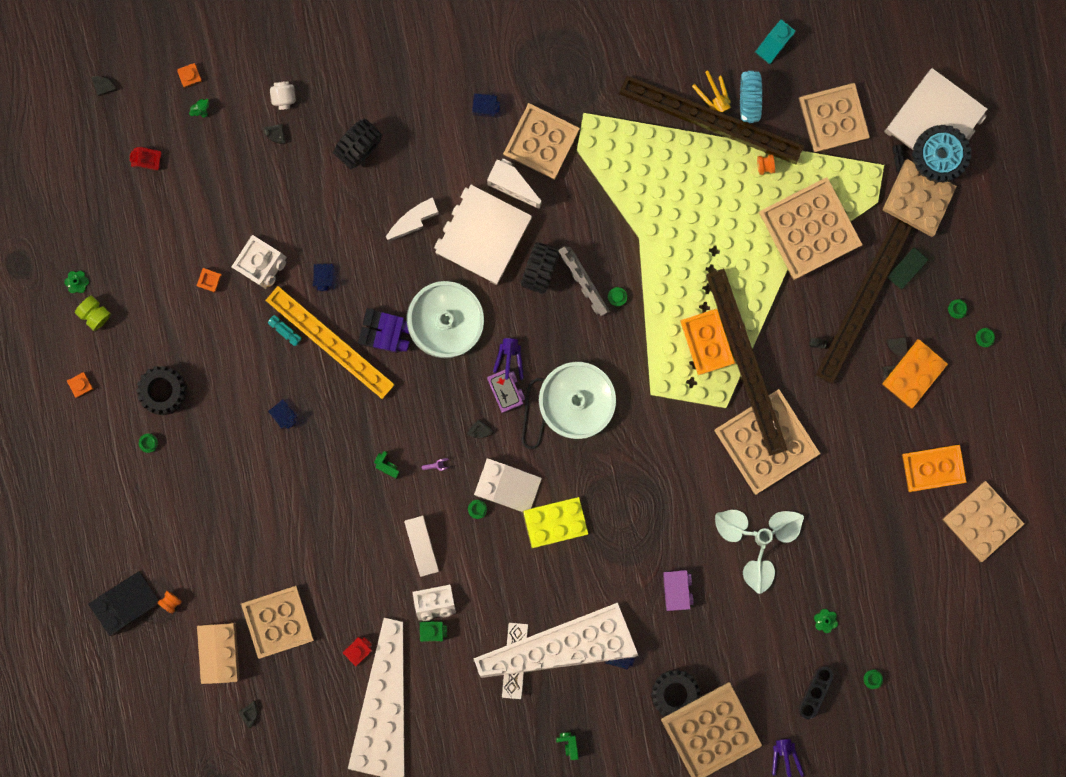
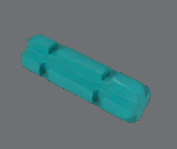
(284, 330)

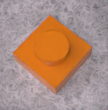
(189, 75)
(209, 280)
(80, 385)

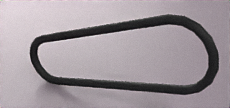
(525, 418)

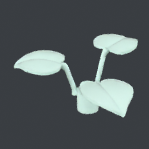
(785, 526)

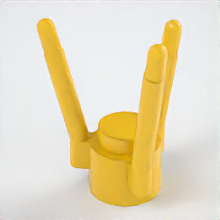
(720, 103)

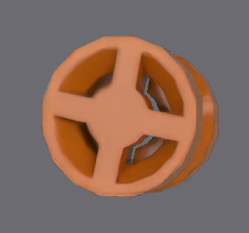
(766, 164)
(169, 602)

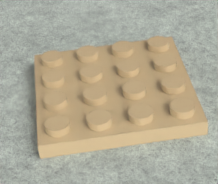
(810, 228)
(747, 449)
(711, 732)

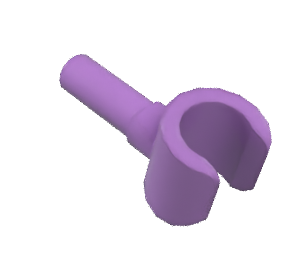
(439, 465)

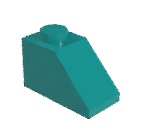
(775, 41)

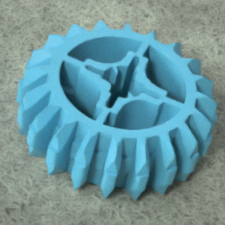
(751, 96)

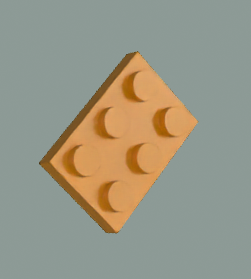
(707, 342)
(914, 374)
(934, 468)

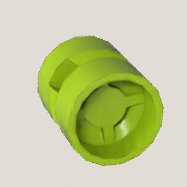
(90, 311)

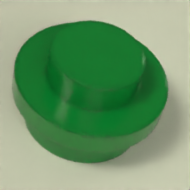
(617, 296)
(957, 309)
(985, 337)
(148, 443)
(477, 509)
(873, 679)

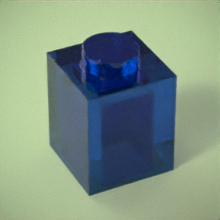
(485, 105)

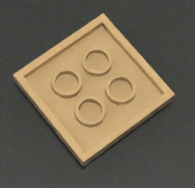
(834, 117)
(541, 141)
(918, 199)
(983, 521)
(277, 622)

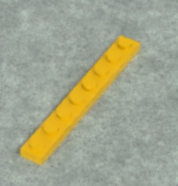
(330, 342)

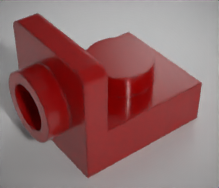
(145, 158)
(358, 650)

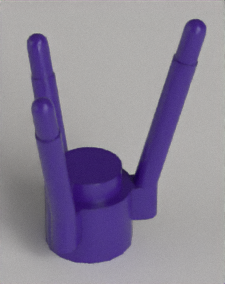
(509, 347)
(785, 748)

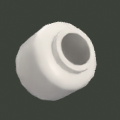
(282, 95)

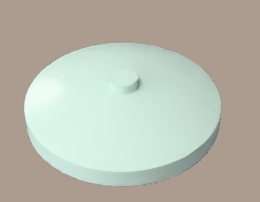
(445, 319)
(577, 400)

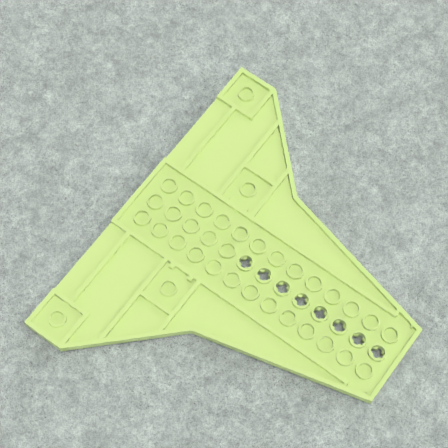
(699, 193)

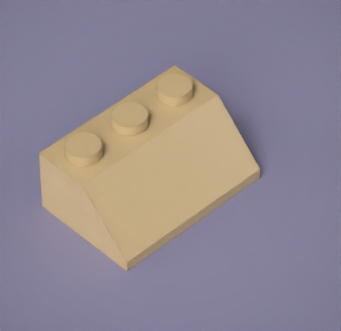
(218, 653)

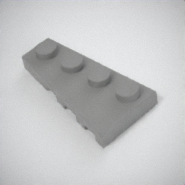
(581, 276)

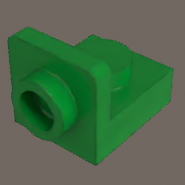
(389, 468)
(432, 631)
(571, 747)

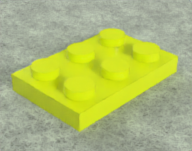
(555, 522)

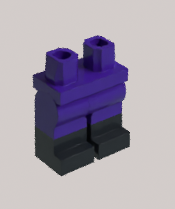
(390, 335)

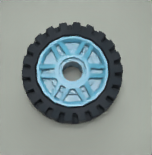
(956, 150)

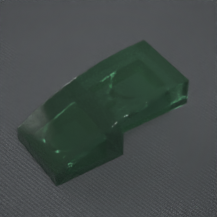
(907, 268)

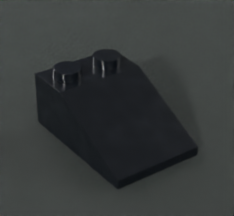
(124, 603)

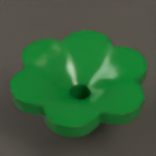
(199, 108)
(81, 282)
(820, 621)

